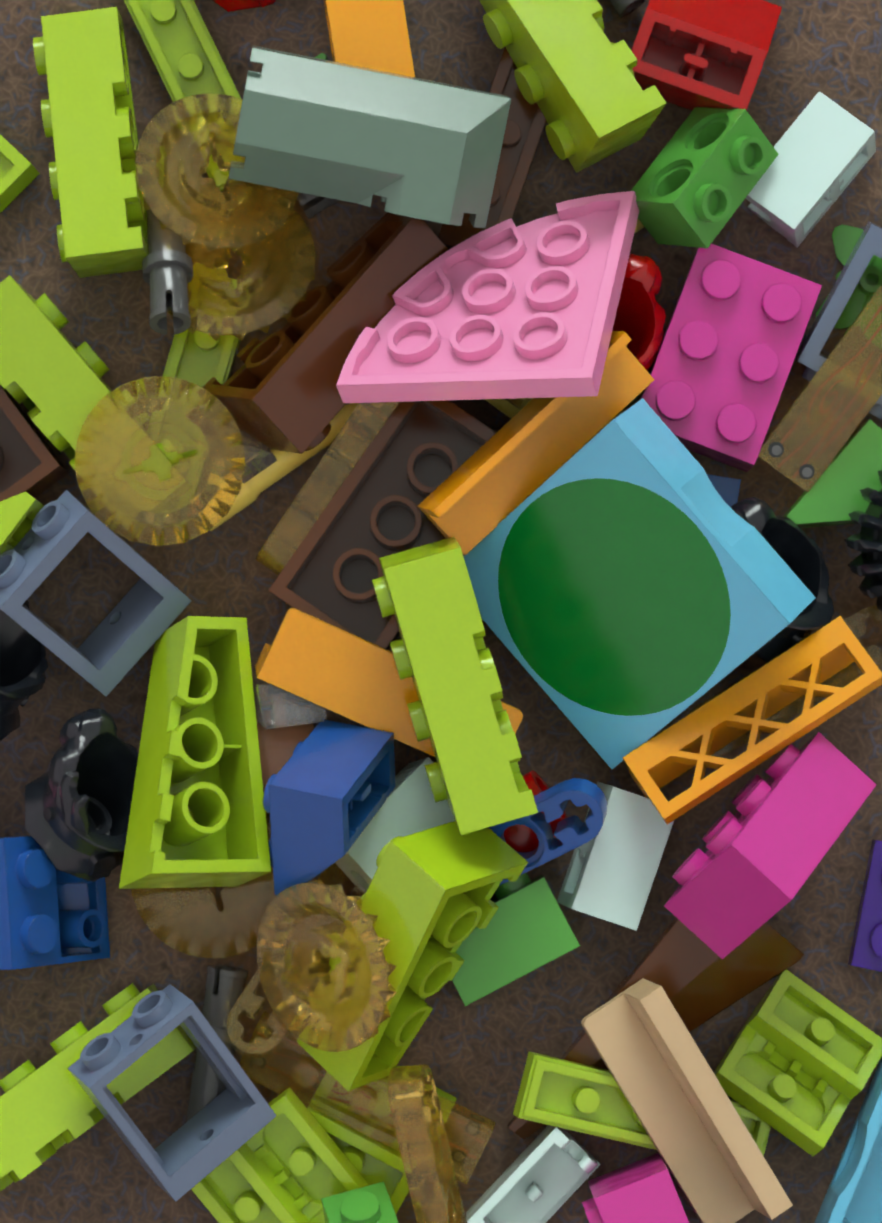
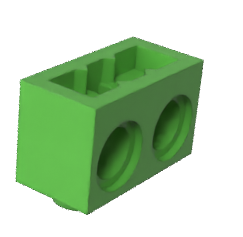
(702, 176)

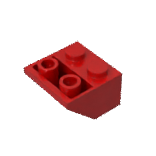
(704, 50)

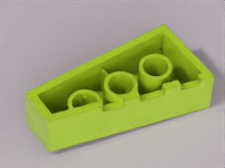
(574, 75)
(93, 140)
(53, 376)
(454, 685)
(198, 764)
(427, 902)
(51, 1108)

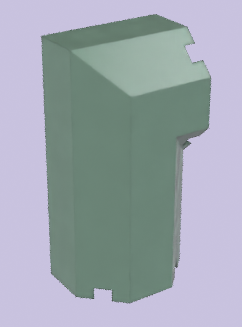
(367, 133)

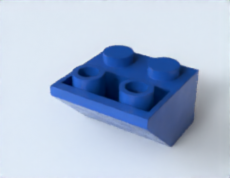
(326, 798)
(47, 912)

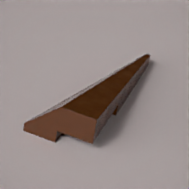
(694, 982)

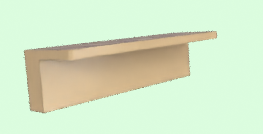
(683, 1106)

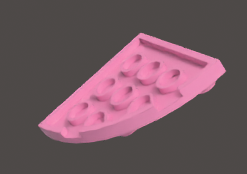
(504, 312)

